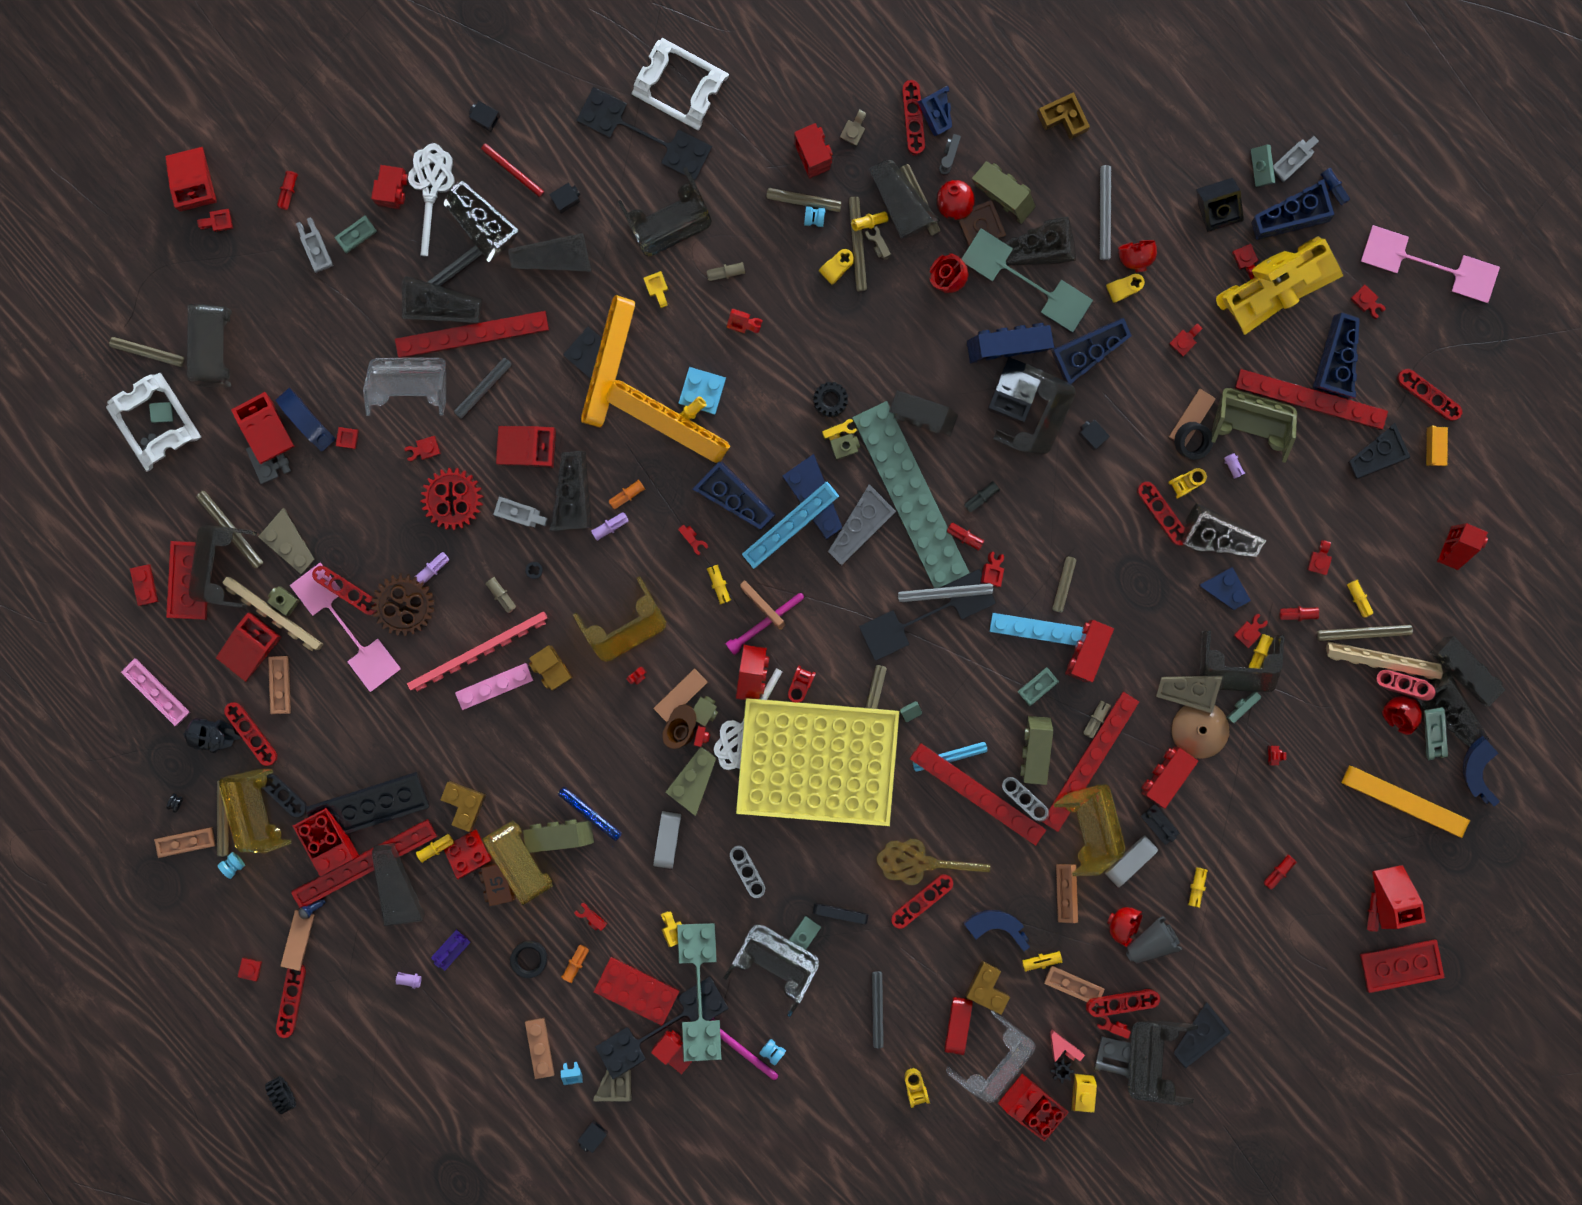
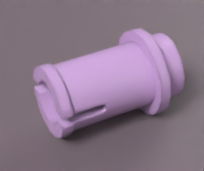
(1234, 465)
(408, 980)

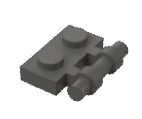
(268, 470)

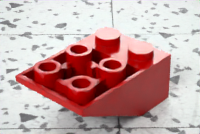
(190, 179)
(262, 427)
(526, 446)
(248, 646)
(325, 841)
(1397, 899)
(1033, 1107)

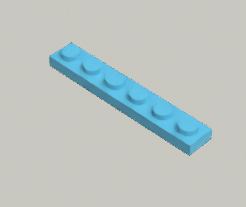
(790, 525)
(1035, 629)

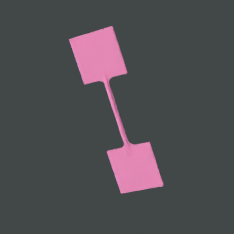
(1472, 278)
(372, 663)

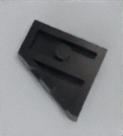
(584, 351)

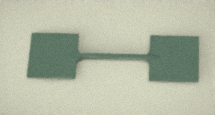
(989, 256)
(700, 1037)

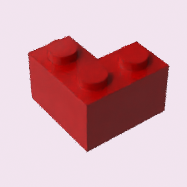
(389, 187)
(752, 672)
(670, 1050)

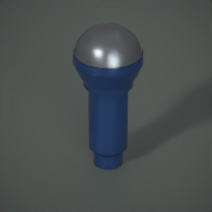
(306, 911)

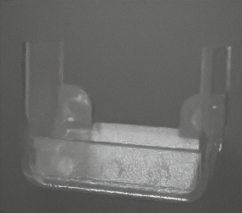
(405, 378)
(1020, 1051)

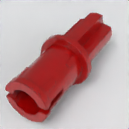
(287, 190)
(965, 536)
(1299, 613)
(1280, 872)
(1373, 917)

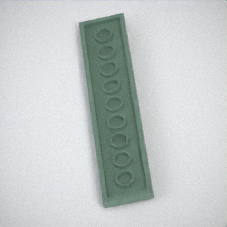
(910, 495)

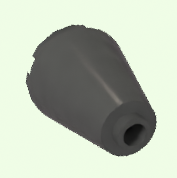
(1154, 942)

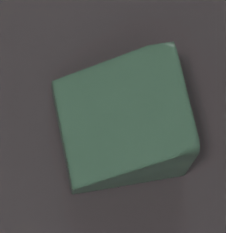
(161, 412)
(911, 711)

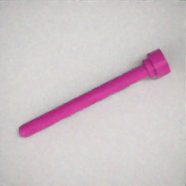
(735, 644)
(748, 1055)

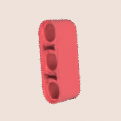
(1414, 688)

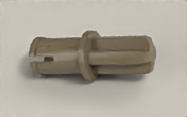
(725, 271)
(500, 595)
(1096, 719)

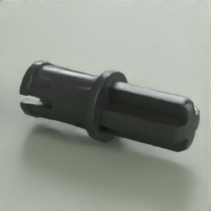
(981, 496)

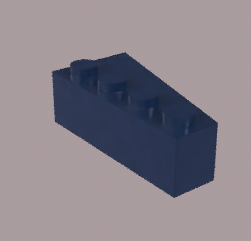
(1295, 213)
(1010, 342)
(1085, 351)
(1339, 358)
(804, 481)
(732, 494)

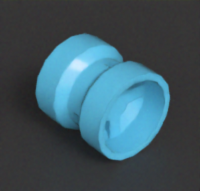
(819, 216)
(231, 865)
(769, 1048)

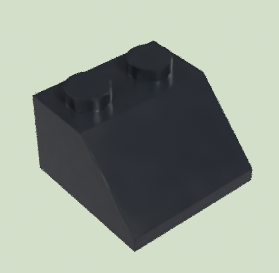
(1220, 204)

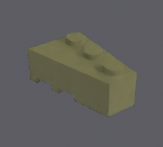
(1004, 190)
(1037, 750)
(693, 780)
(558, 836)

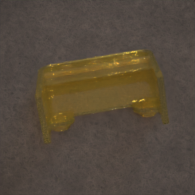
(631, 634)
(248, 813)
(1098, 826)
(517, 863)

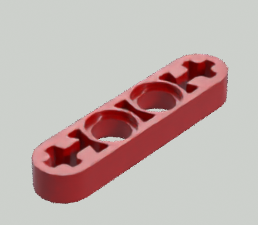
(913, 117)
(1430, 393)
(1160, 515)
(343, 593)
(252, 732)
(924, 904)
(292, 1000)
(1123, 1006)

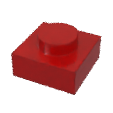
(347, 438)
(249, 969)

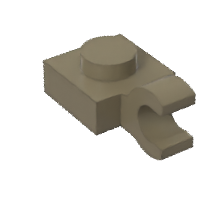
(853, 130)
(881, 248)

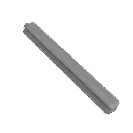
(1105, 212)
(948, 592)

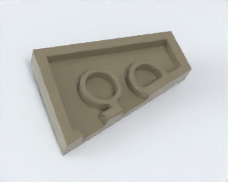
(285, 540)
(1193, 691)

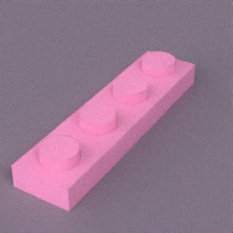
(494, 686)
(155, 692)

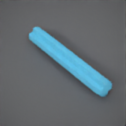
(959, 754)

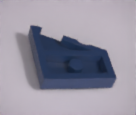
(937, 111)
(1227, 589)

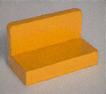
(1437, 446)

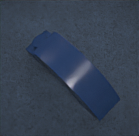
(304, 419)
(1474, 763)
(995, 919)

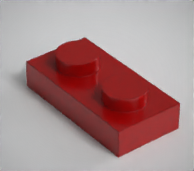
(144, 585)

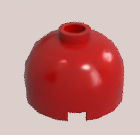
(955, 199)
(1138, 255)
(949, 273)
(1403, 713)
(1124, 924)

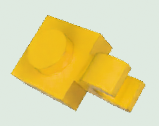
(656, 286)
(834, 432)
(670, 931)

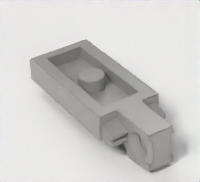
(1294, 158)
(518, 513)

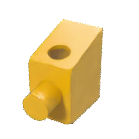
(1084, 1093)

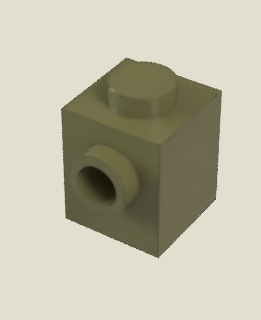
(844, 446)
(283, 600)
(705, 710)

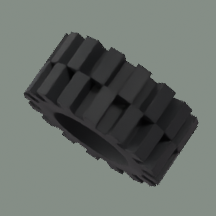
(842, 399)
(280, 1095)

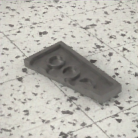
(863, 522)

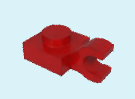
(218, 220)
(1246, 259)
(740, 322)
(1184, 341)
(689, 535)
(1320, 561)
(701, 736)
(1275, 755)
(595, 921)
(1118, 1028)

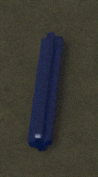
(589, 813)

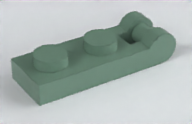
(1435, 733)

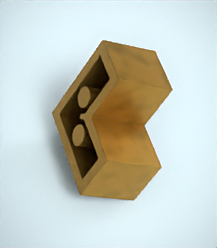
(1065, 111)
(550, 667)
(468, 804)
(982, 989)

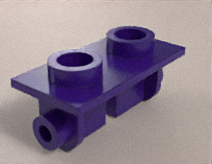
(450, 950)

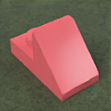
(1059, 1044)

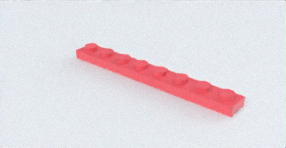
(471, 655)

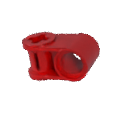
(801, 683)

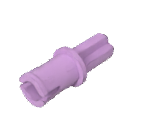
(610, 526)
(432, 568)

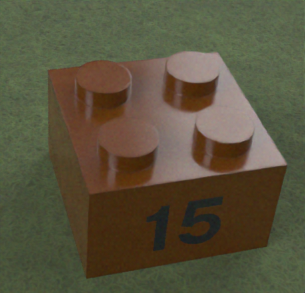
(496, 885)

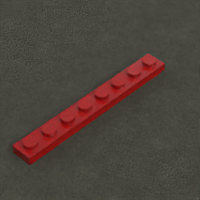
(472, 334)
(1311, 399)
(1093, 756)
(977, 794)
(361, 865)

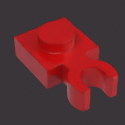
(1365, 299)
(426, 449)
(992, 572)
(1249, 632)
(637, 676)

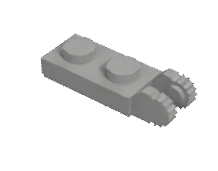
(315, 247)

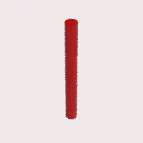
(511, 169)

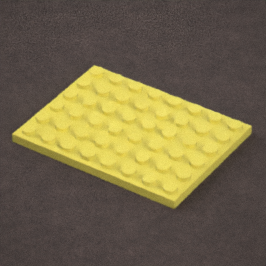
(817, 762)

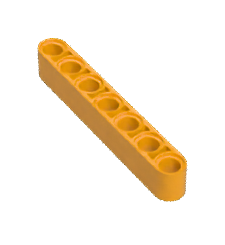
(607, 360)
(667, 421)
(1405, 801)

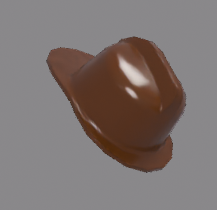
(680, 727)

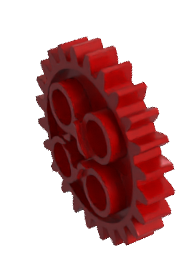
(434, 500)

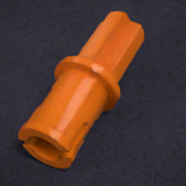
(626, 494)
(575, 963)

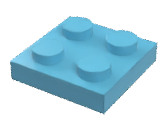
(704, 385)

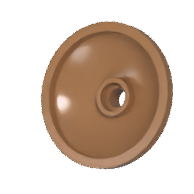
(1187, 735)

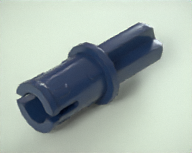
(1335, 186)

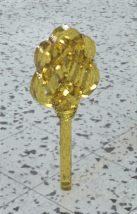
(931, 862)

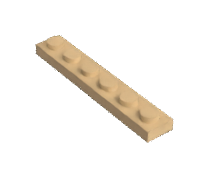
(278, 619)
(1379, 659)

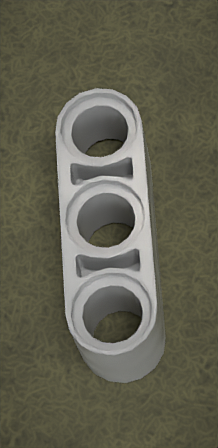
(1019, 792)
(667, 840)
(1132, 861)
(751, 880)

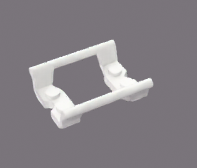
(699, 101)
(170, 439)

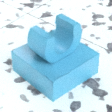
(571, 1076)

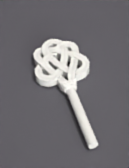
(430, 196)
(726, 752)

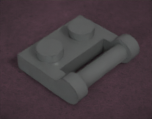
(950, 150)
(1115, 1050)

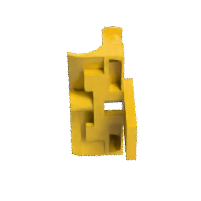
(1261, 297)

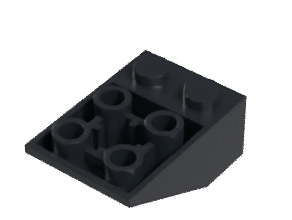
(1014, 392)

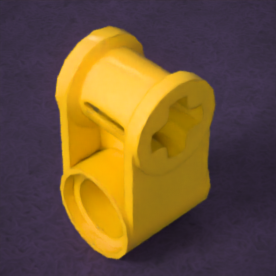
(834, 268)
(1122, 288)
(1186, 482)
(916, 1091)

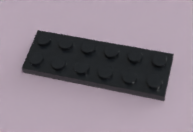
(375, 803)

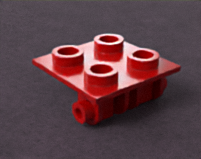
(467, 854)

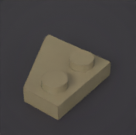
(616, 1089)

